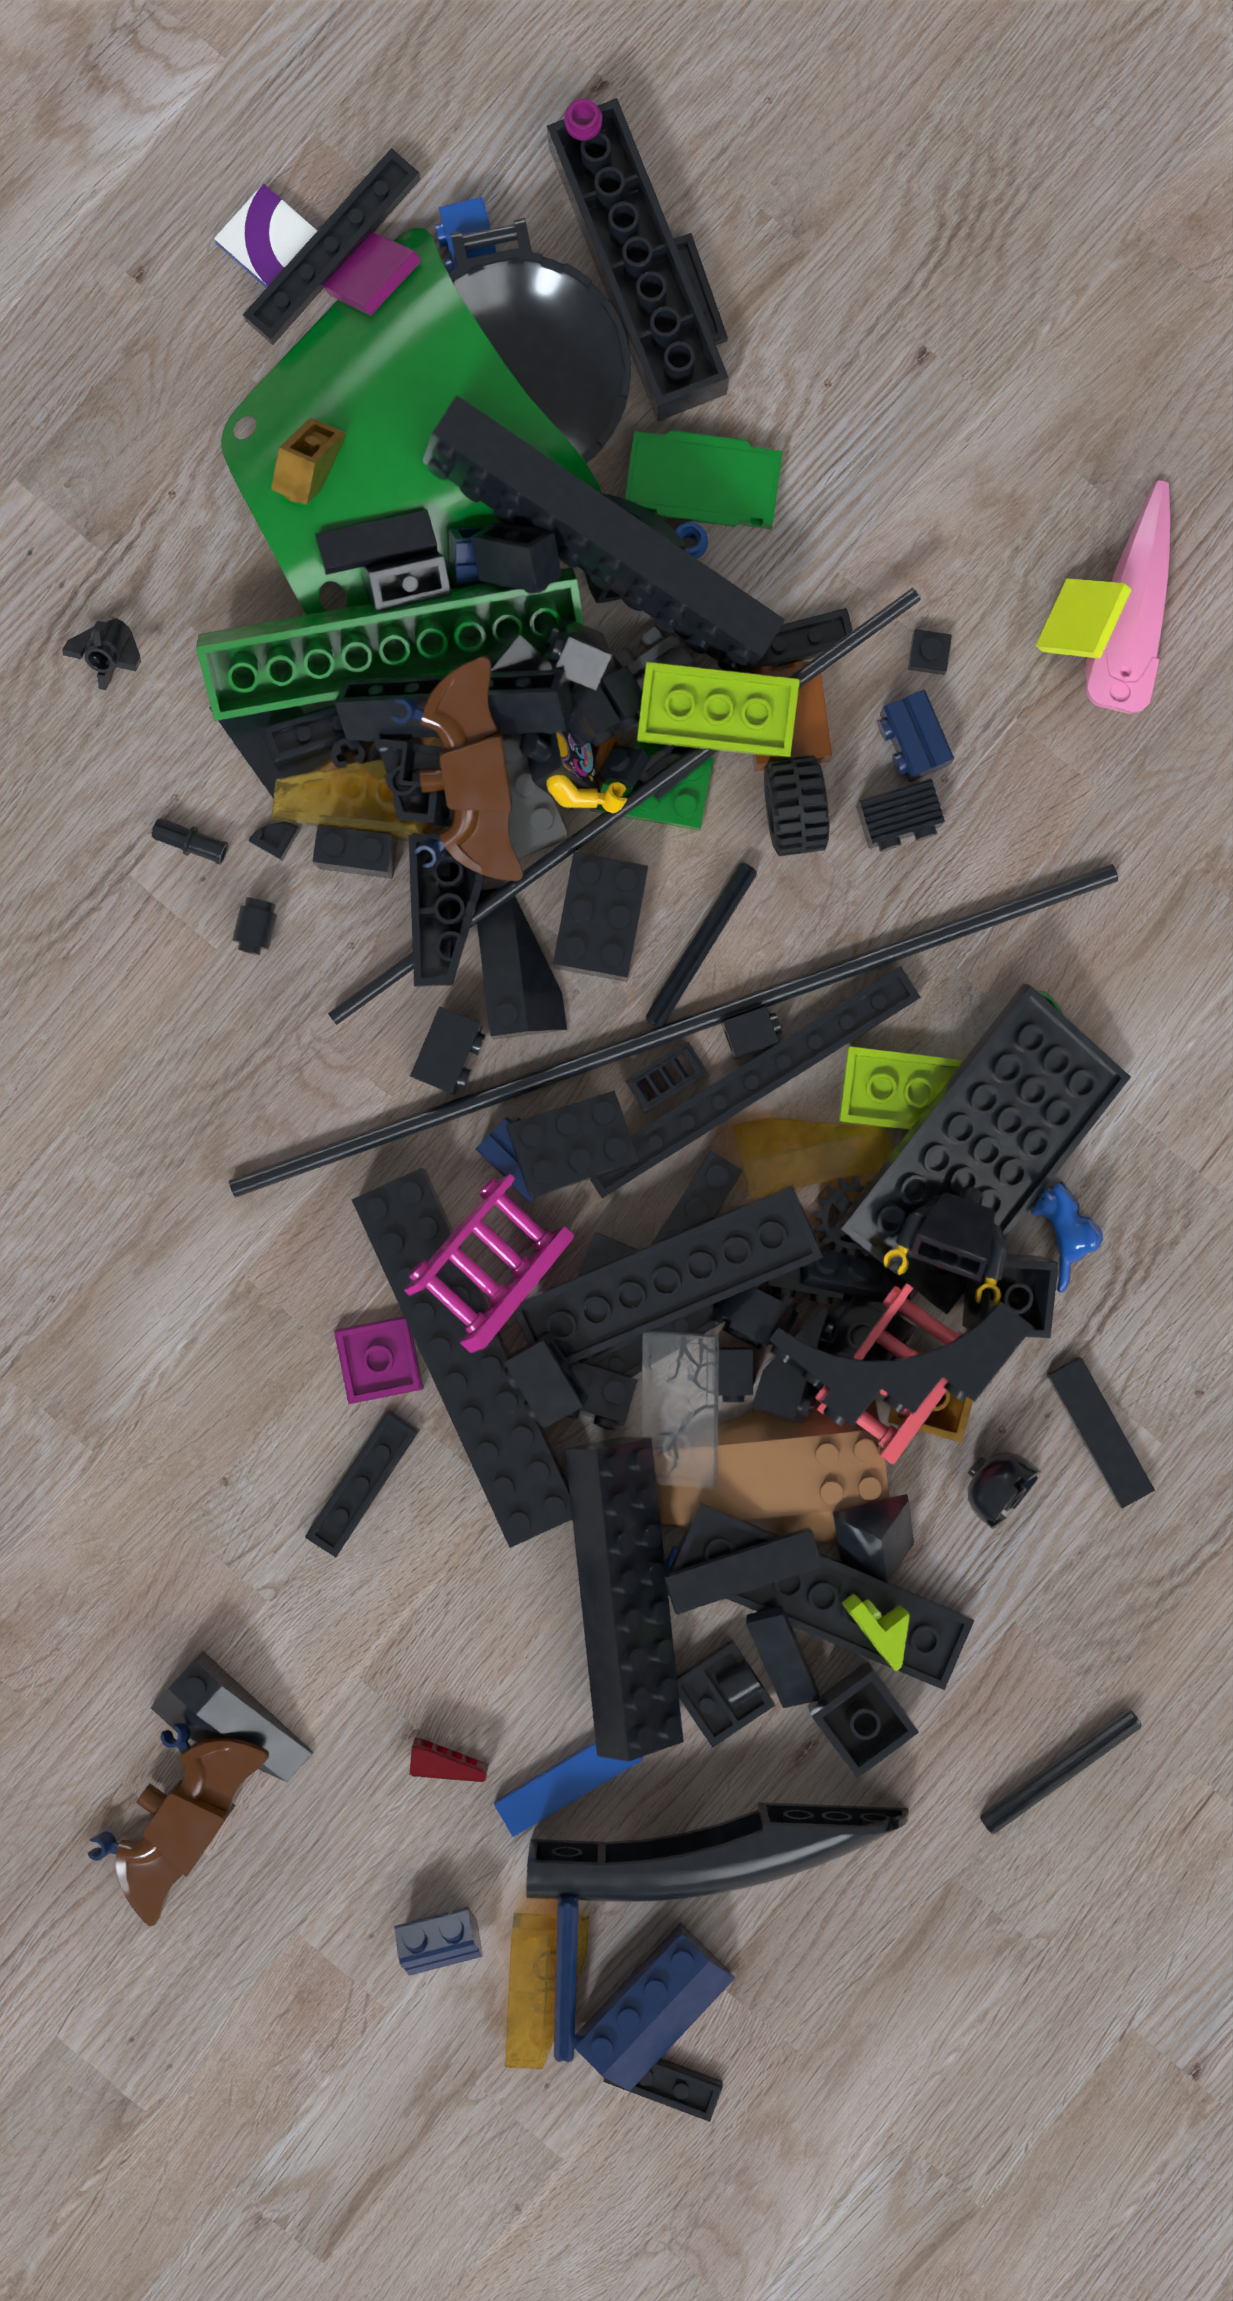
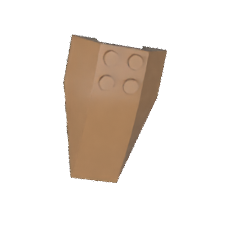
(786, 1474)

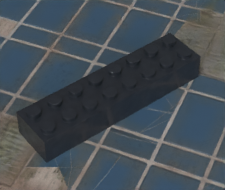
(639, 264)
(624, 1597)

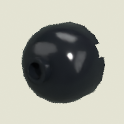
(999, 1485)

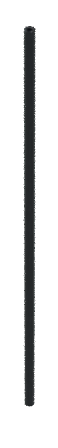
(634, 799)

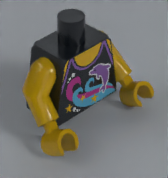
(568, 772)

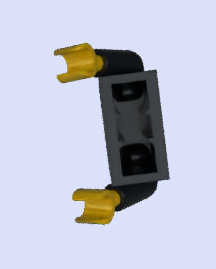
(956, 1237)

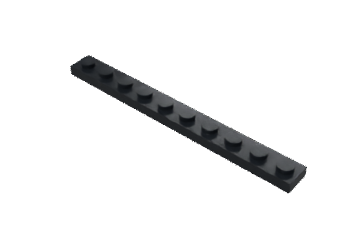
(763, 1075)

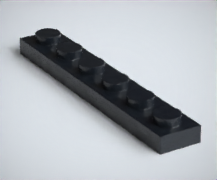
(331, 246)

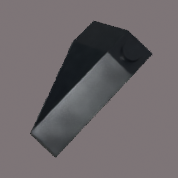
(440, 913)
(516, 975)
(221, 1708)

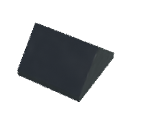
(875, 1535)

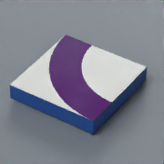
(264, 235)

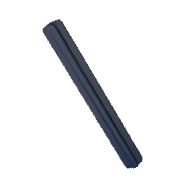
(566, 1978)

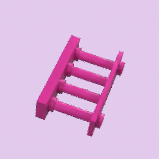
(503, 1298)

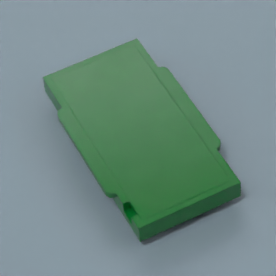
(704, 478)

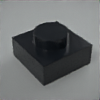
(929, 652)
(623, 766)

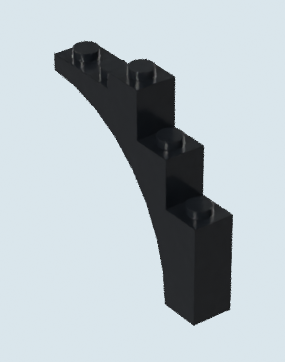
(965, 1363)

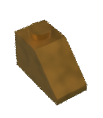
(306, 461)

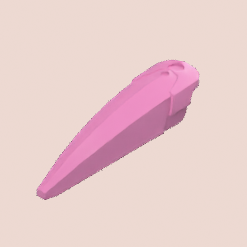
(1130, 662)

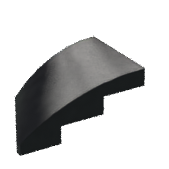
(402, 765)

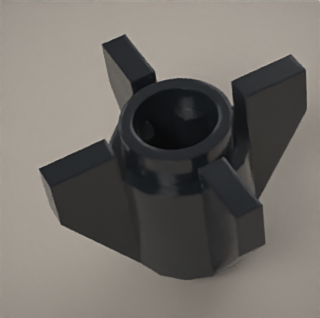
(105, 648)

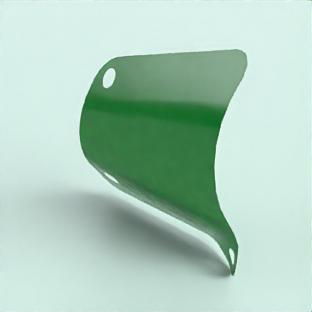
(386, 388)

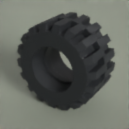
(796, 805)

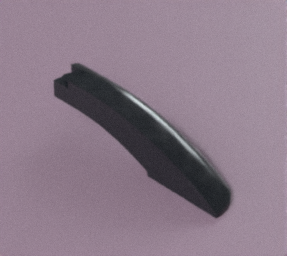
(708, 1860)

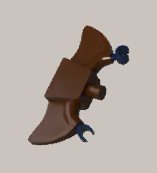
(470, 773)
(182, 1820)

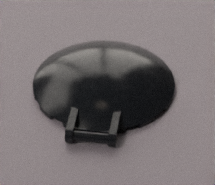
(549, 331)

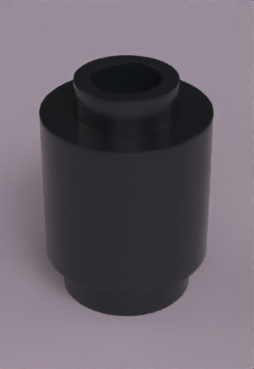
(255, 926)

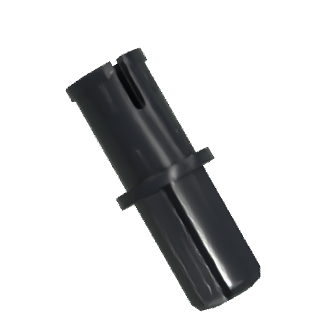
(189, 840)

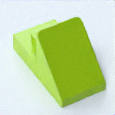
(887, 1634)

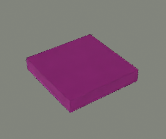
(372, 273)
(378, 1360)

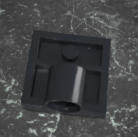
(723, 1693)

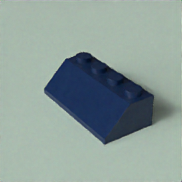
(652, 2008)

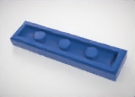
(557, 1788)

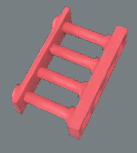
(890, 1438)

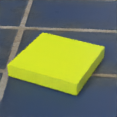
(1083, 618)

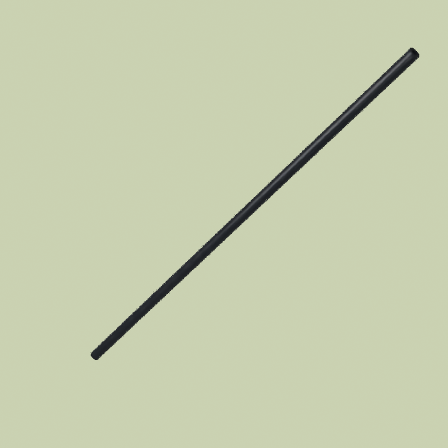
(673, 1030)

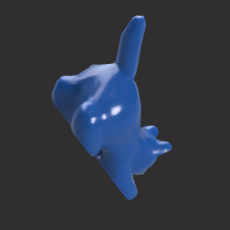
(1073, 1233)

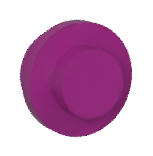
(583, 119)

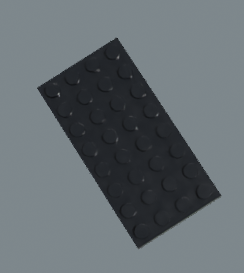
(993, 1127)

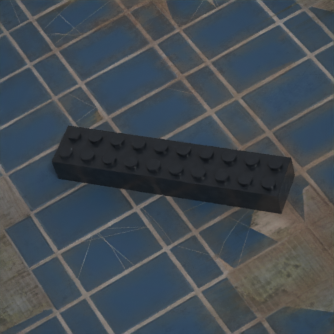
(600, 538)
(486, 1410)

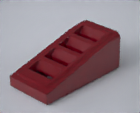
(439, 1762)

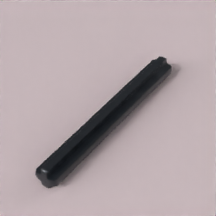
(701, 945)
(1060, 1771)

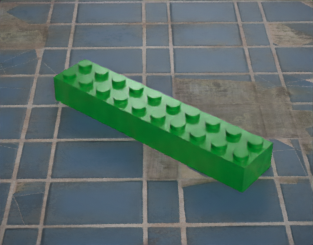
(312, 654)

